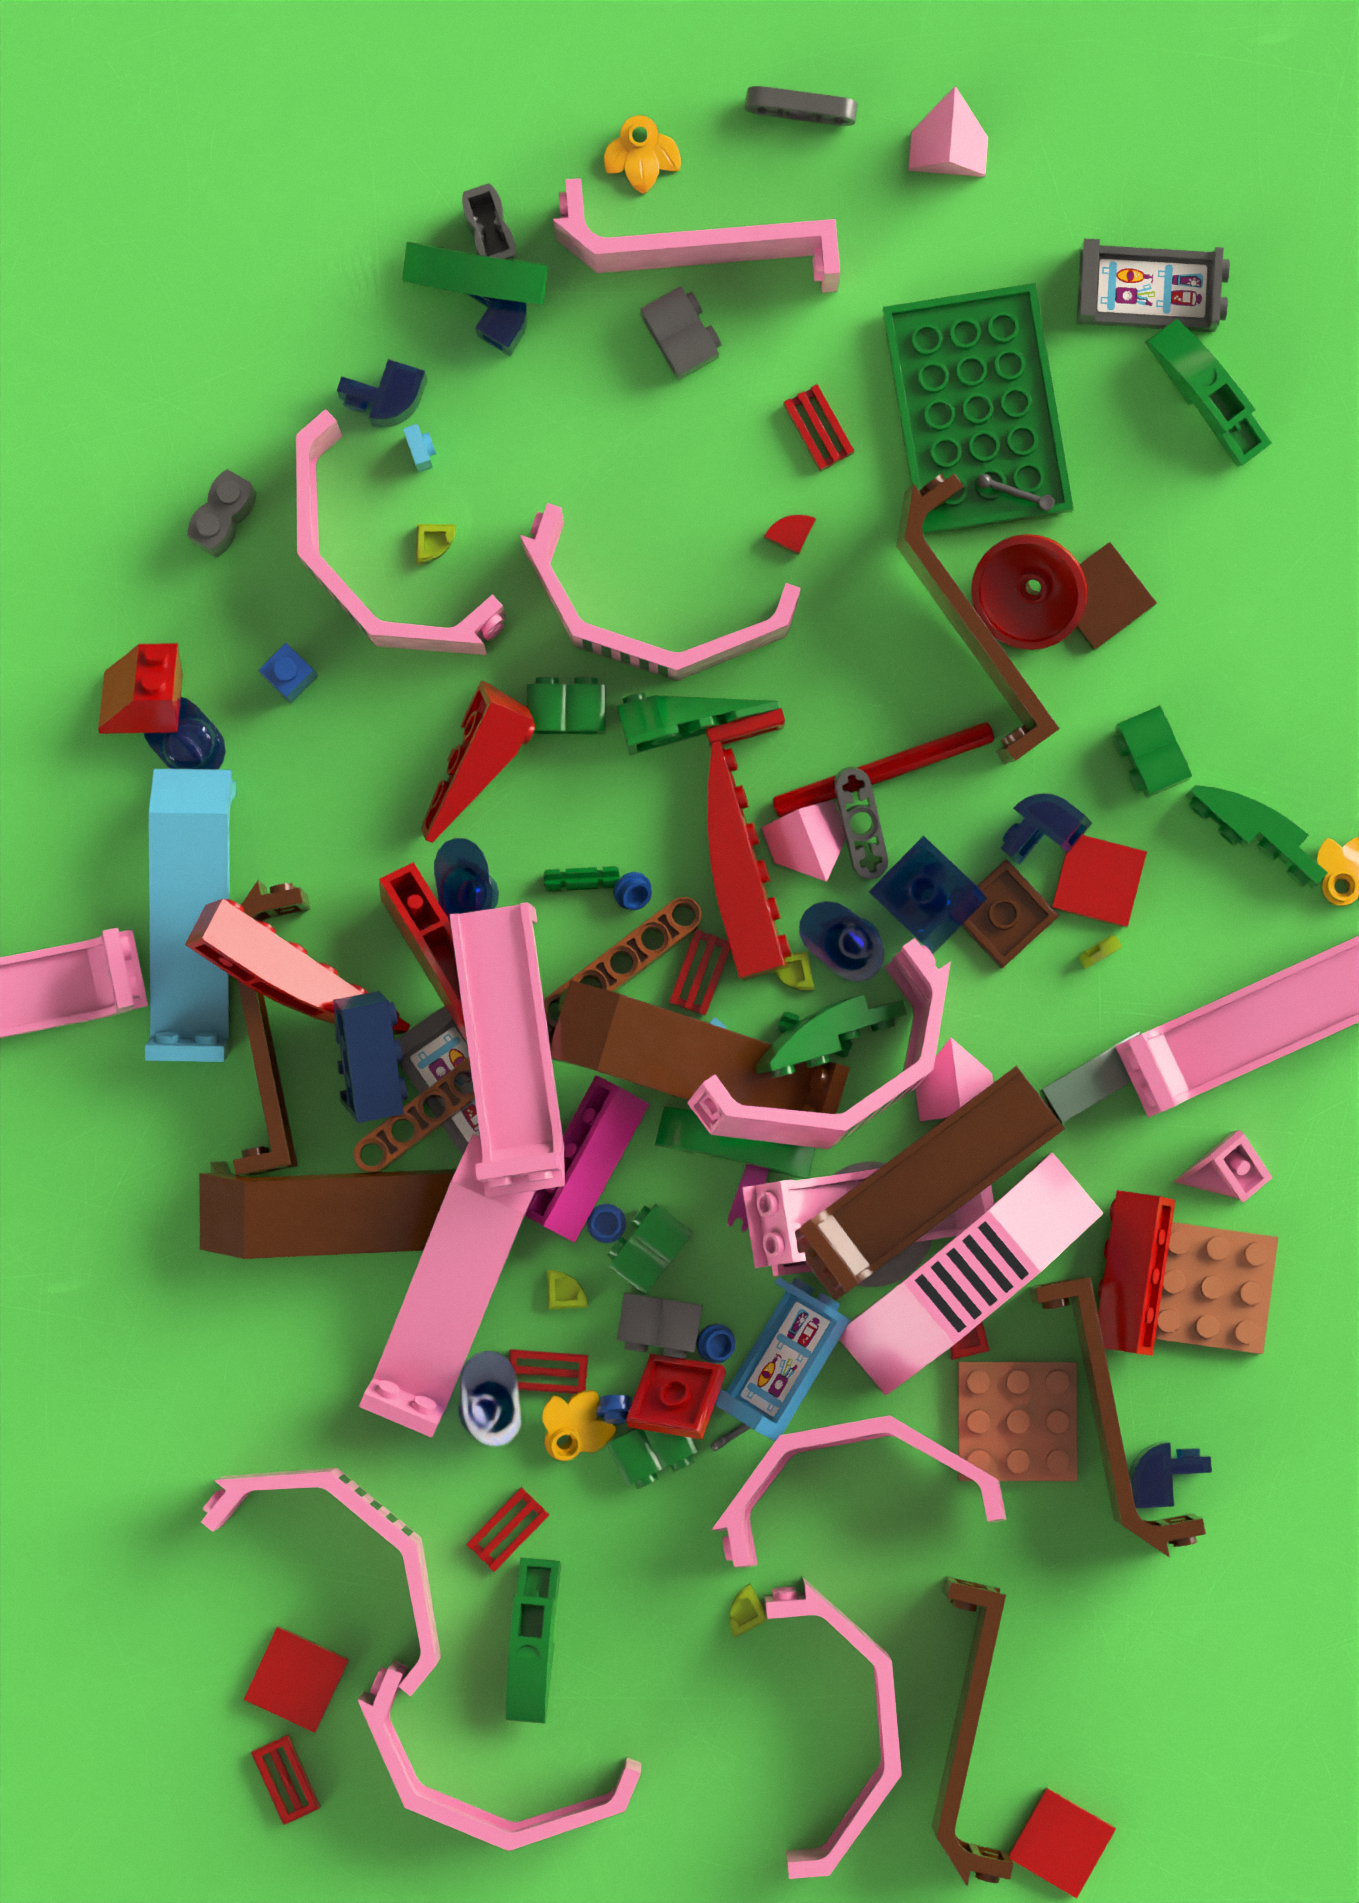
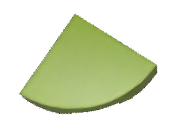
(433, 541)
(1099, 951)
(798, 973)
(564, 1291)
(746, 1611)

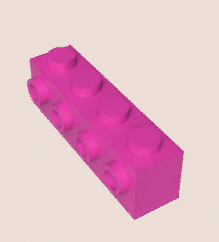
(588, 1159)

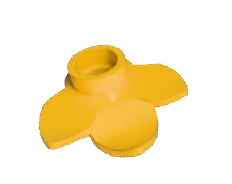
(642, 159)
(1340, 865)
(579, 1422)

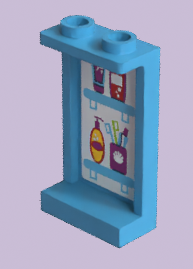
(784, 1360)

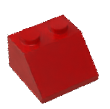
(142, 691)

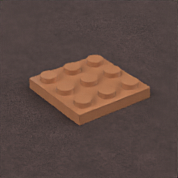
(1217, 1288)
(1018, 1419)

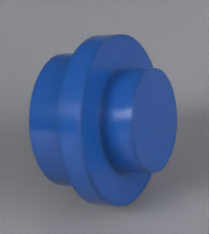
(632, 891)
(606, 1223)
(716, 1343)
(614, 1408)

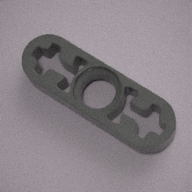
(801, 106)
(858, 853)

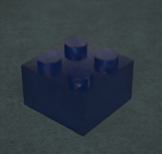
(928, 894)

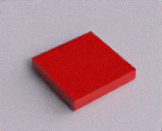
(1099, 880)
(676, 1396)
(296, 1679)
(1061, 1842)

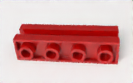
(1134, 1271)

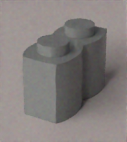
(487, 223)
(680, 333)
(216, 521)
(660, 1324)

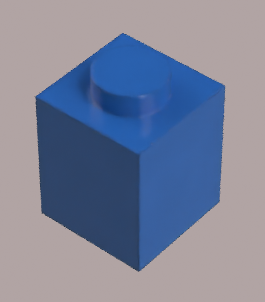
(288, 673)

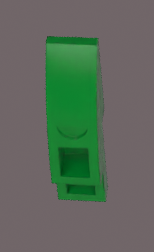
(1211, 390)
(1246, 818)
(823, 1031)
(532, 1640)

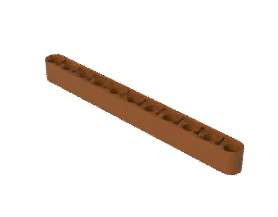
(598, 969)

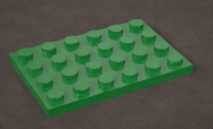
(978, 402)

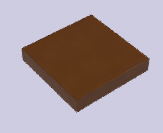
(1113, 596)
(1009, 916)

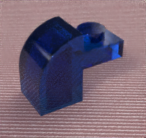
(502, 323)
(393, 400)
(1043, 816)
(1153, 1472)

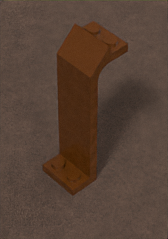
(911, 543)
(261, 906)
(680, 1053)
(926, 1183)
(318, 1212)
(1174, 1530)
(986, 1862)

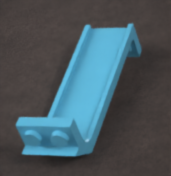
(185, 873)

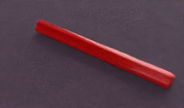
(888, 767)

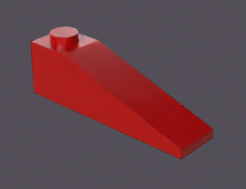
(491, 738)

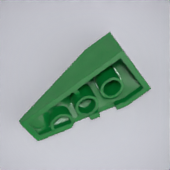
(671, 719)

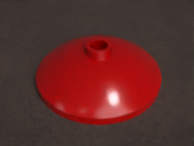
(1016, 611)

